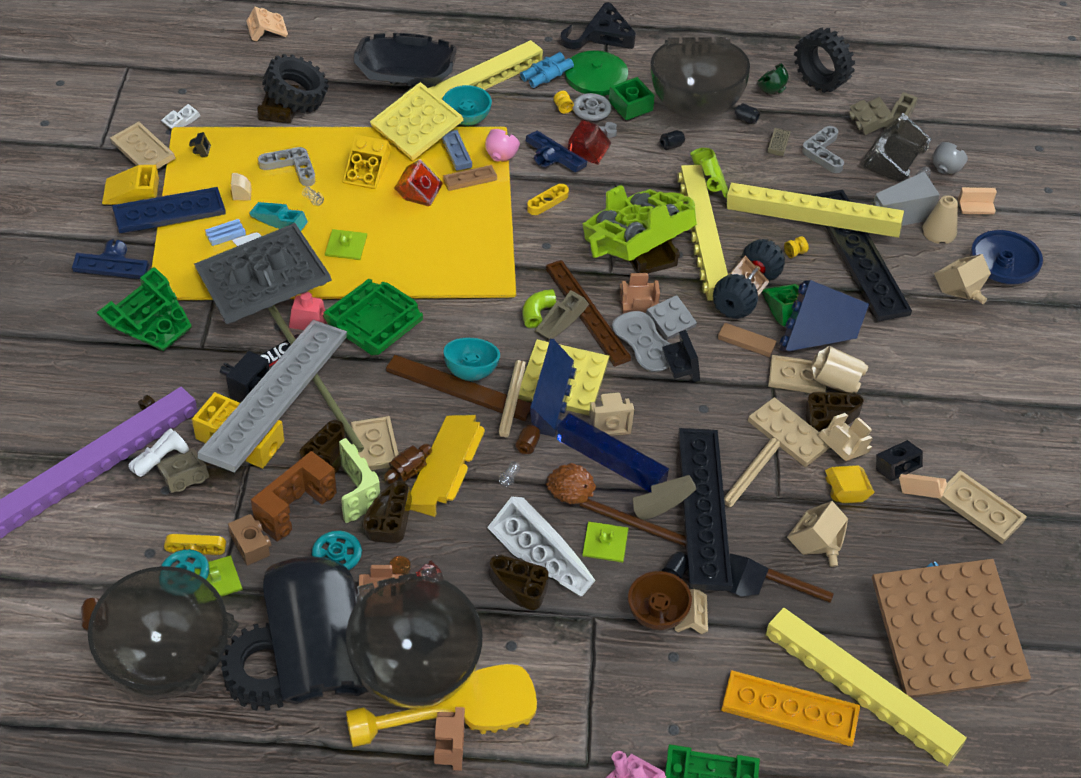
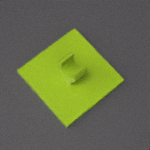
(346, 244)
(605, 542)
(223, 576)

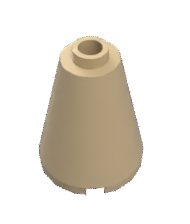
(942, 221)

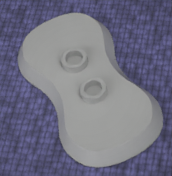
(640, 332)

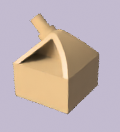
(964, 278)
(820, 531)

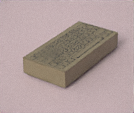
(779, 142)

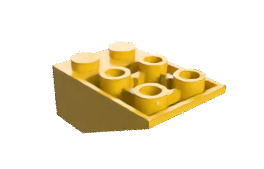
(367, 161)
(132, 185)

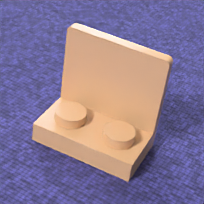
(262, 20)

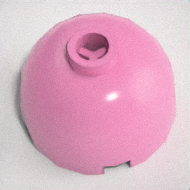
(500, 145)

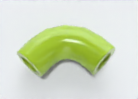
(536, 303)

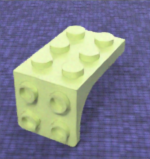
(367, 482)

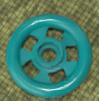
(336, 546)
(200, 561)

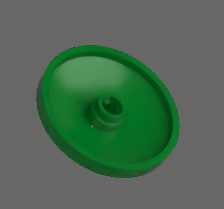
(596, 72)

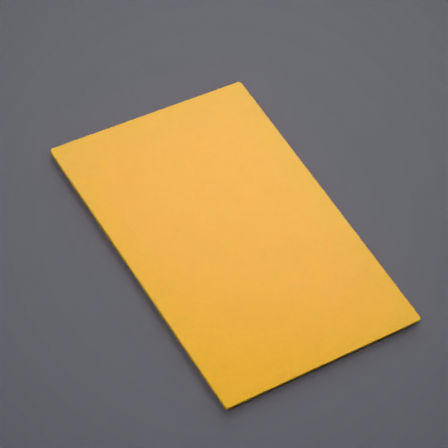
(433, 251)

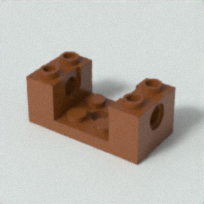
(272, 503)

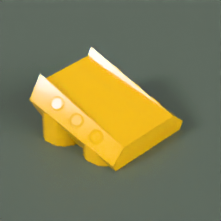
(849, 484)

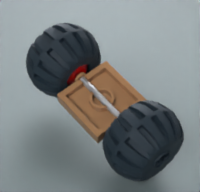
(739, 290)

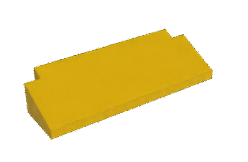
(445, 466)

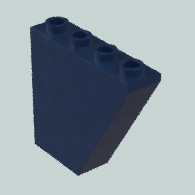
(822, 317)

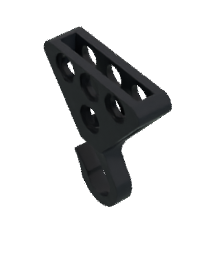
(603, 25)

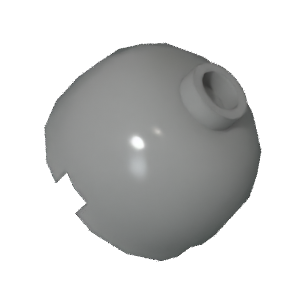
(949, 159)

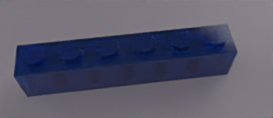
(611, 452)

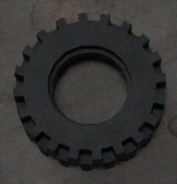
(812, 67)
(300, 72)
(242, 686)

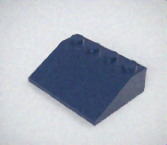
(552, 389)

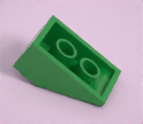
(781, 300)

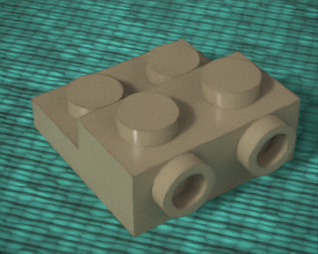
(870, 115)
(182, 470)

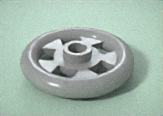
(591, 107)

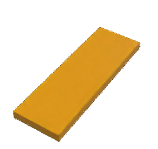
(791, 708)

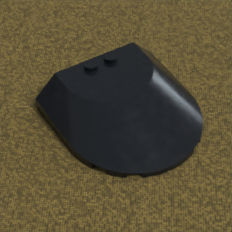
(405, 58)

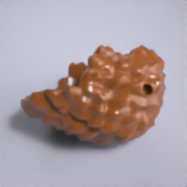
(568, 484)

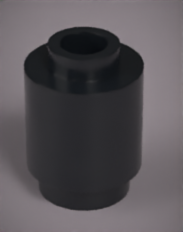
(747, 113)
(672, 139)
(676, 564)

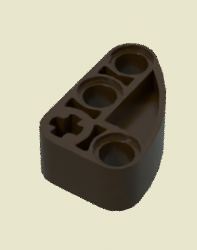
(824, 406)
(326, 444)
(382, 514)
(516, 587)

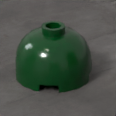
(774, 80)

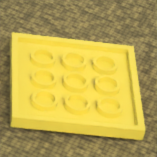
(416, 121)
(585, 386)

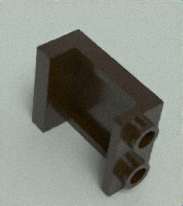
(275, 112)
(657, 259)

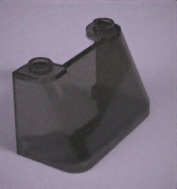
(896, 149)

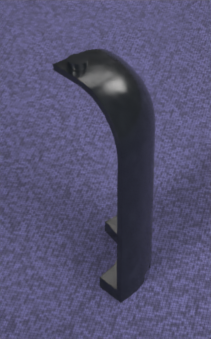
(308, 623)

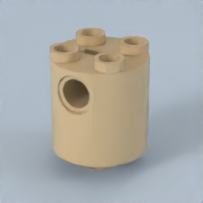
(838, 370)

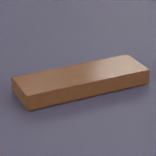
(470, 177)
(747, 339)

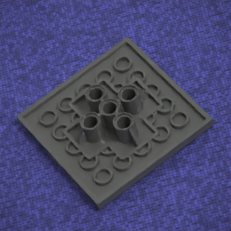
(262, 273)

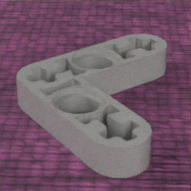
(814, 149)
(267, 162)

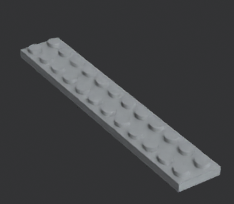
(271, 396)

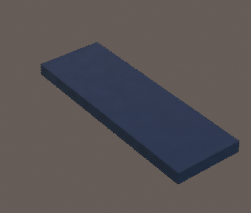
(168, 210)

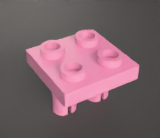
(633, 767)

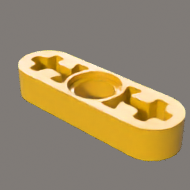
(538, 205)
(204, 543)

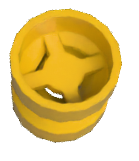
(563, 102)
(796, 247)

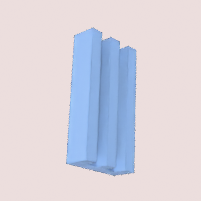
(225, 232)

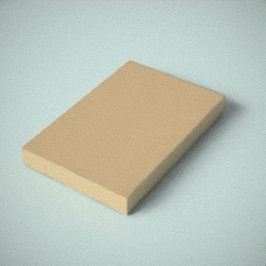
(793, 375)
(378, 441)

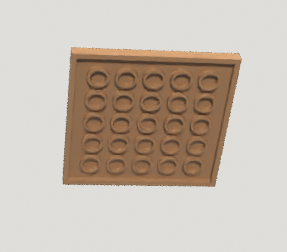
(950, 628)

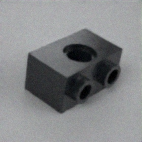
(899, 460)

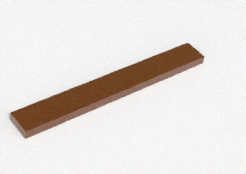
(591, 316)
(455, 386)

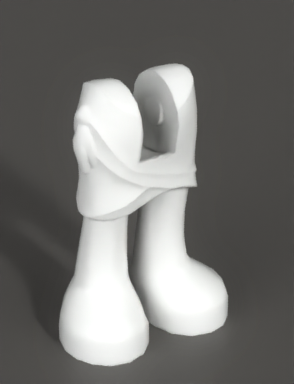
(150, 457)

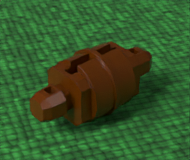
(407, 463)

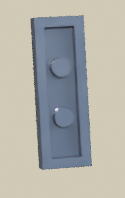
(457, 150)

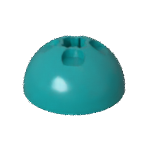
(470, 102)
(471, 358)

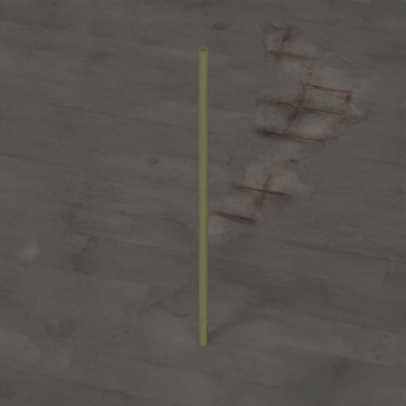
(319, 384)

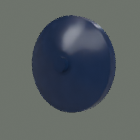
(1008, 256)

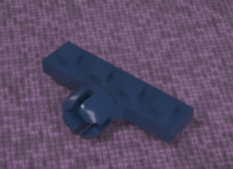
(550, 152)
(111, 262)

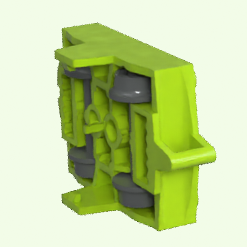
(638, 222)

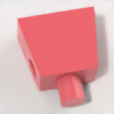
(305, 310)

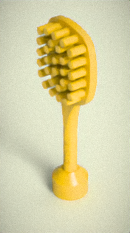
(492, 701)

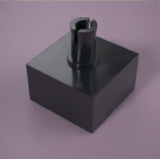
(244, 375)

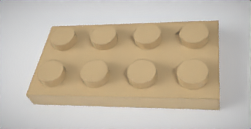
(142, 146)
(794, 433)
(982, 507)

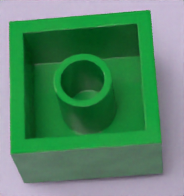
(631, 98)

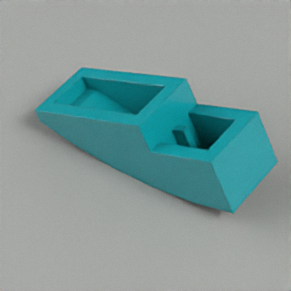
(278, 215)

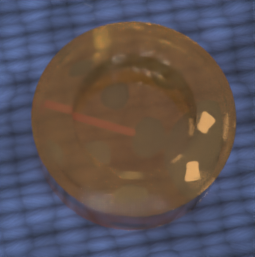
(400, 565)

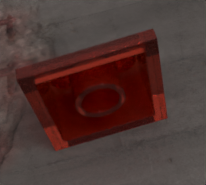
(589, 142)
(418, 184)

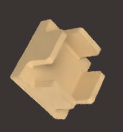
(613, 416)
(847, 440)

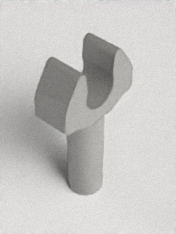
(609, 129)

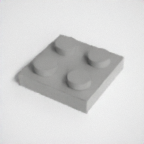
(671, 317)

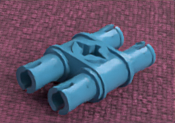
(546, 69)

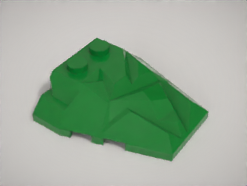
(149, 312)

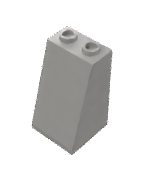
(914, 196)

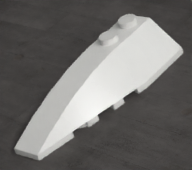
(536, 542)

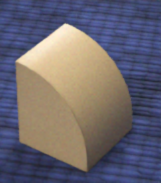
(240, 187)

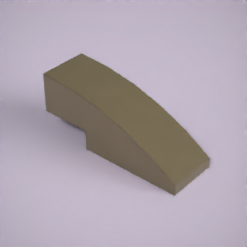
(905, 104)
(562, 315)
(663, 497)

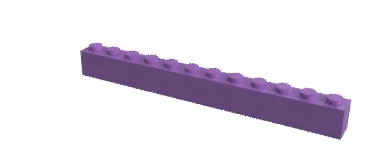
(94, 459)

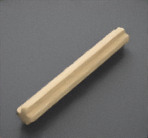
(512, 398)
(751, 472)

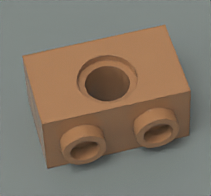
(241, 533)

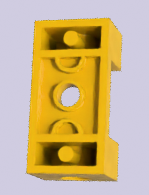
(215, 413)

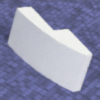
(182, 118)

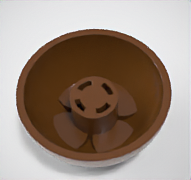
(659, 600)

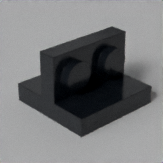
(682, 358)

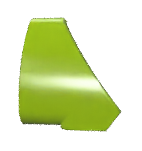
(707, 159)

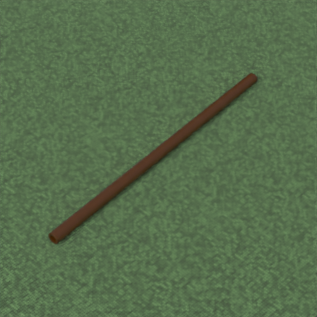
(680, 539)

